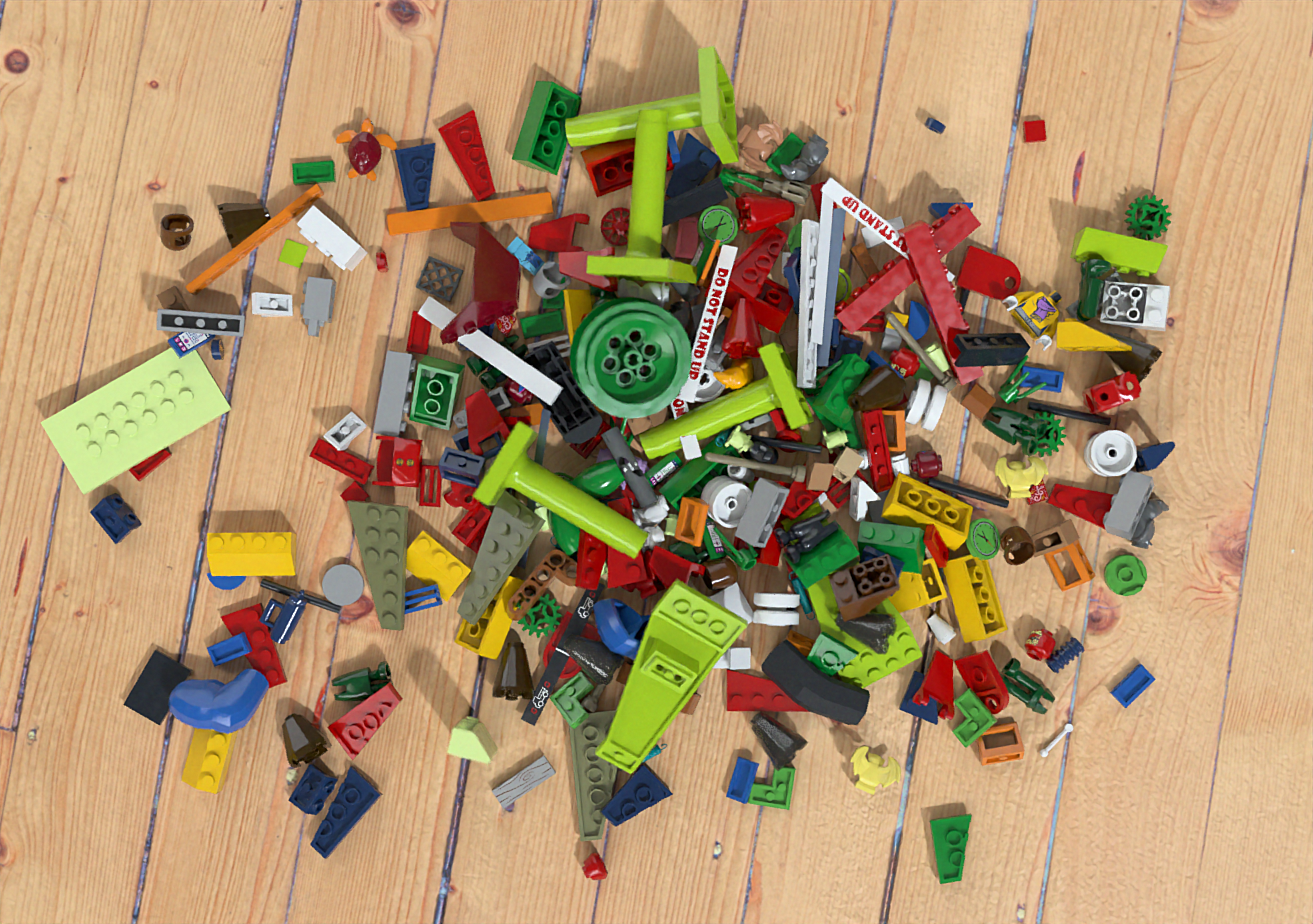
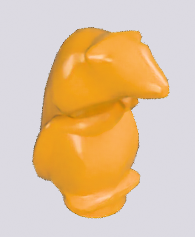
(738, 375)

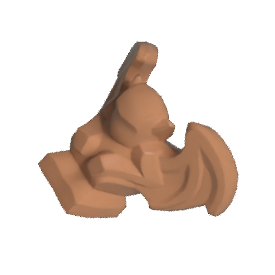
(757, 143)

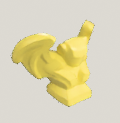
(1018, 477)
(871, 770)

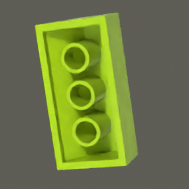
(1120, 250)

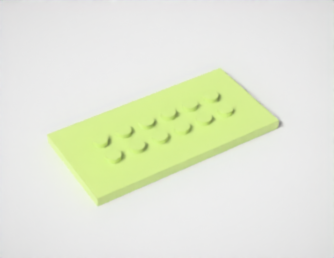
(135, 417)

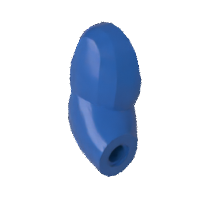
(620, 626)
(217, 705)

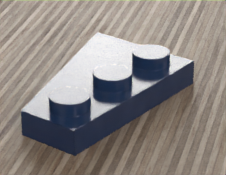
(693, 167)
(416, 171)
(792, 273)
(635, 796)

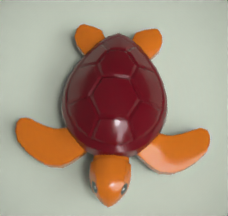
(365, 149)

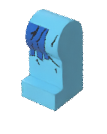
(526, 256)

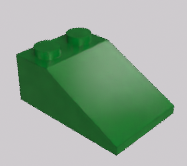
(436, 392)

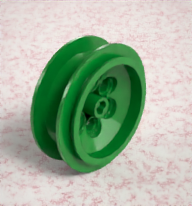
(666, 363)

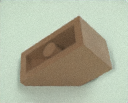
(1054, 537)

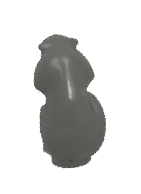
(811, 158)
(1145, 529)

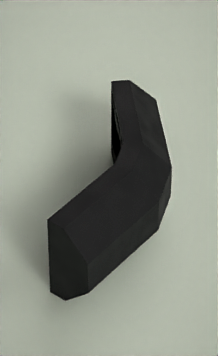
(572, 410)
(813, 688)

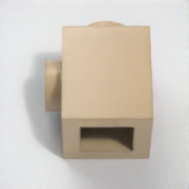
(846, 464)

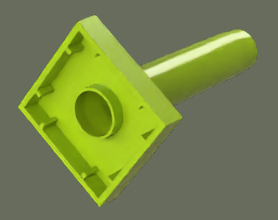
(709, 108)
(643, 253)
(741, 405)
(521, 473)

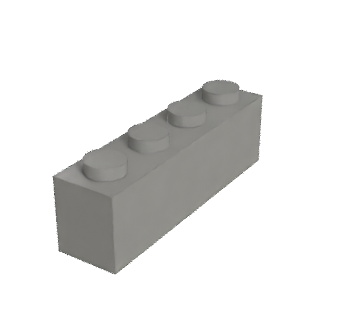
(200, 322)
(394, 394)

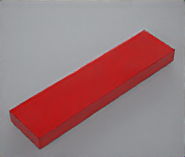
(877, 449)

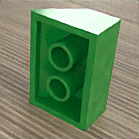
(834, 395)
(897, 541)
(824, 558)

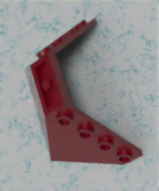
(494, 282)

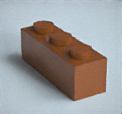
(864, 260)

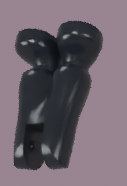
(761, 453)
(808, 532)

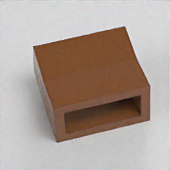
(978, 401)

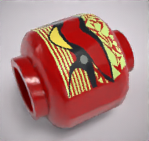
(905, 362)
(1040, 644)

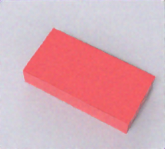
(687, 238)

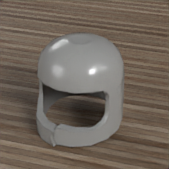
(552, 287)

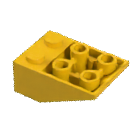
(919, 588)

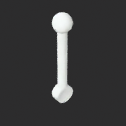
(1067, 728)

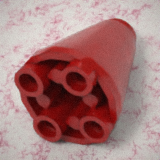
(762, 211)
(742, 332)

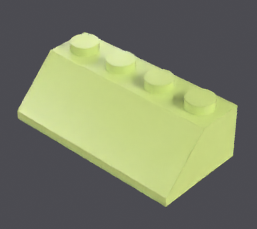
(472, 741)

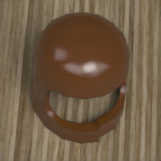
(167, 231)
(1026, 549)
(722, 573)

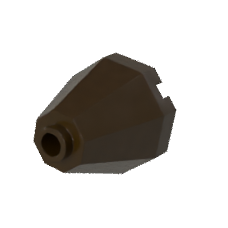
(242, 220)
(303, 740)

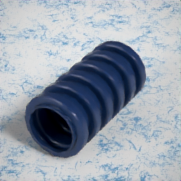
(1064, 655)

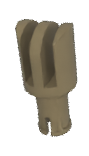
(789, 189)

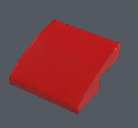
(473, 527)

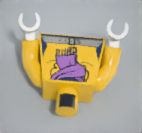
(1036, 314)

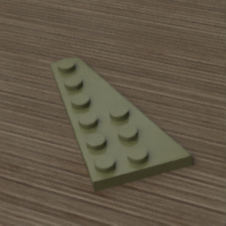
(504, 543)
(383, 547)
(592, 774)

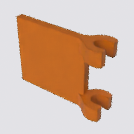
(703, 281)

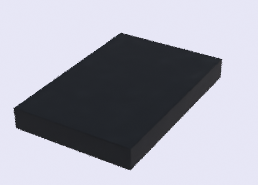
(155, 685)

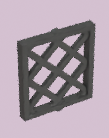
(444, 265)

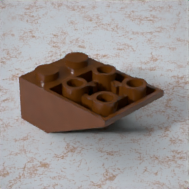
(864, 586)

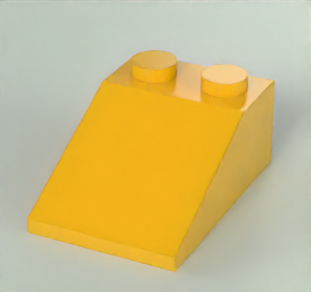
(1078, 337)

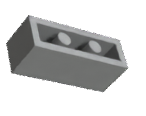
(1128, 504)
(761, 512)

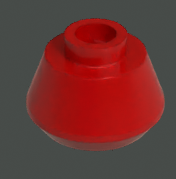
(790, 435)
(594, 867)

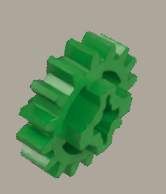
(1152, 225)
(1049, 440)
(548, 618)

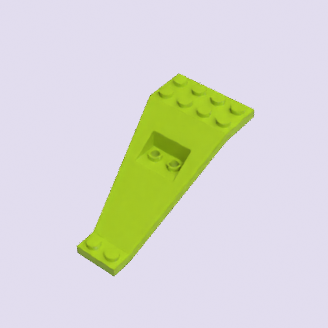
(687, 638)
(867, 665)

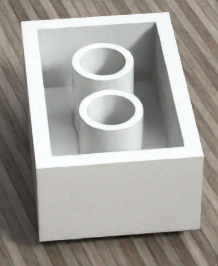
(331, 239)

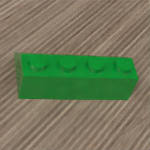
(543, 129)
(697, 474)

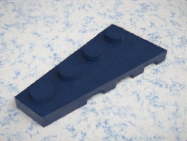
(349, 807)

